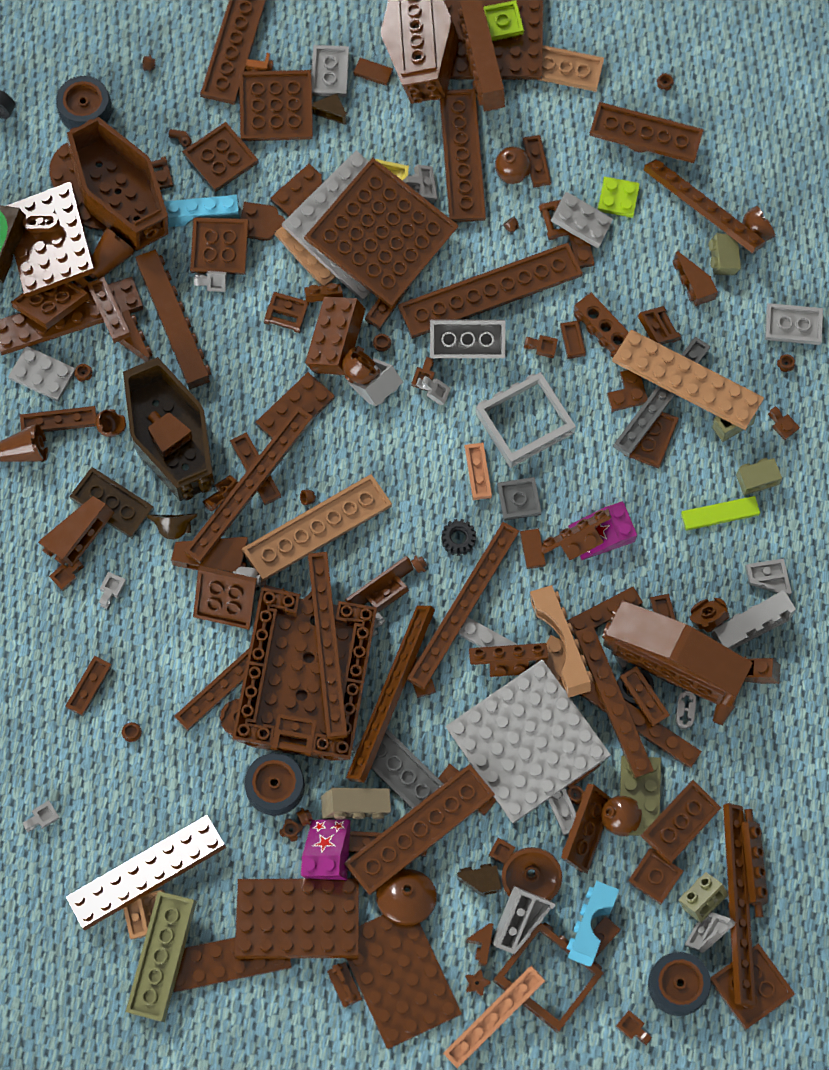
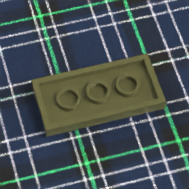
(644, 790)

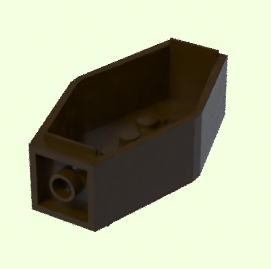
(155, 382)

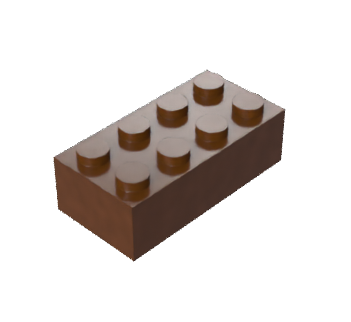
(334, 334)

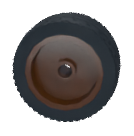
(83, 100)
(274, 769)
(671, 997)

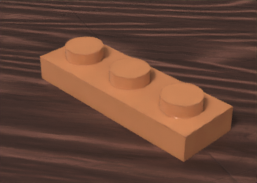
(478, 471)

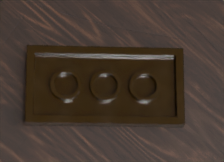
(128, 508)

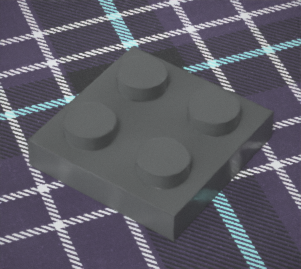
(519, 498)

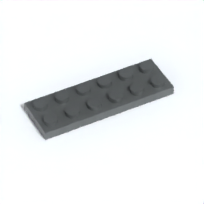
(403, 771)

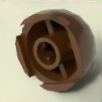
(513, 165)
(758, 223)
(359, 367)
(621, 815)

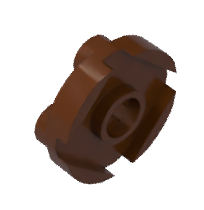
(717, 614)

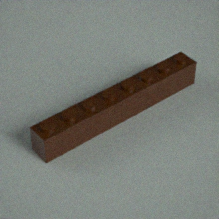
(172, 319)

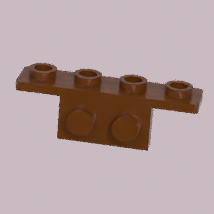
(579, 538)
(385, 587)
(508, 659)

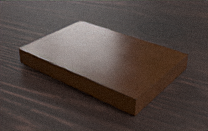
(656, 441)

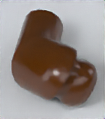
(182, 137)

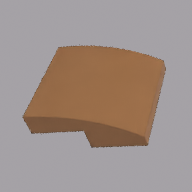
(139, 915)

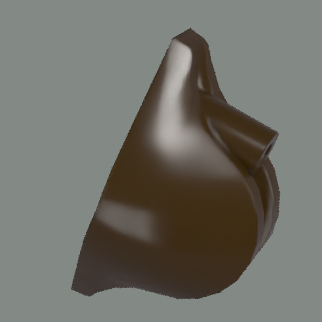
(173, 526)

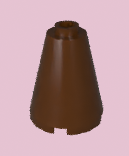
(109, 254)
(25, 446)

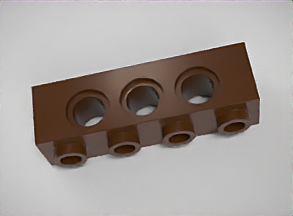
(591, 305)

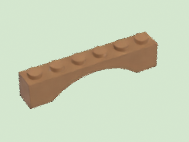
(547, 608)

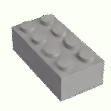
(467, 338)

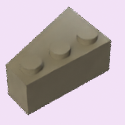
(355, 803)

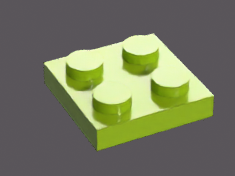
(504, 20)
(618, 197)

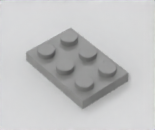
(329, 70)
(581, 219)
(793, 324)
(42, 373)

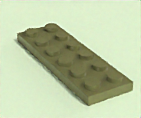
(161, 956)

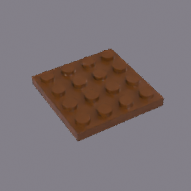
(275, 105)

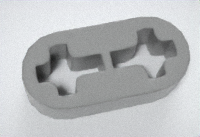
(681, 709)

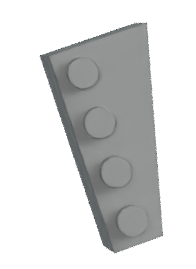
(755, 621)

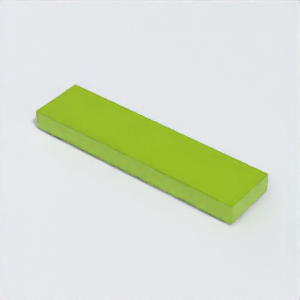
(720, 513)

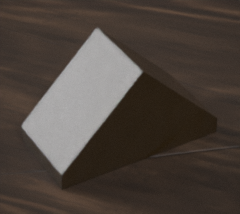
(331, 109)

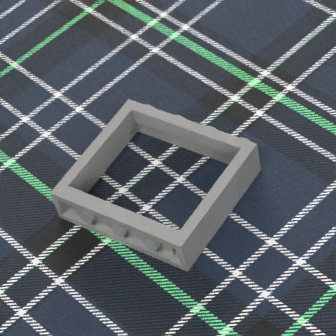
(538, 445)

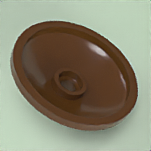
(545, 880)
(403, 906)

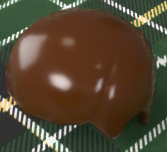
(110, 423)

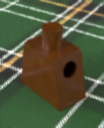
(168, 433)

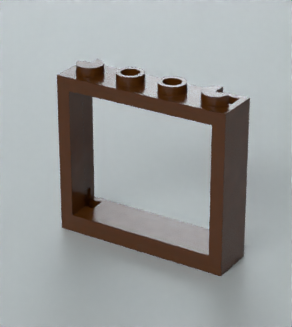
(530, 1004)

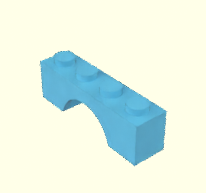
(183, 211)
(600, 903)

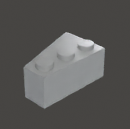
(519, 919)

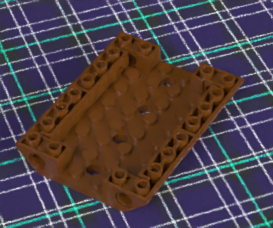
(278, 672)

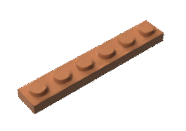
(494, 1016)

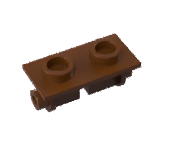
(344, 984)

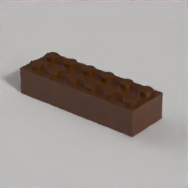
(481, 55)

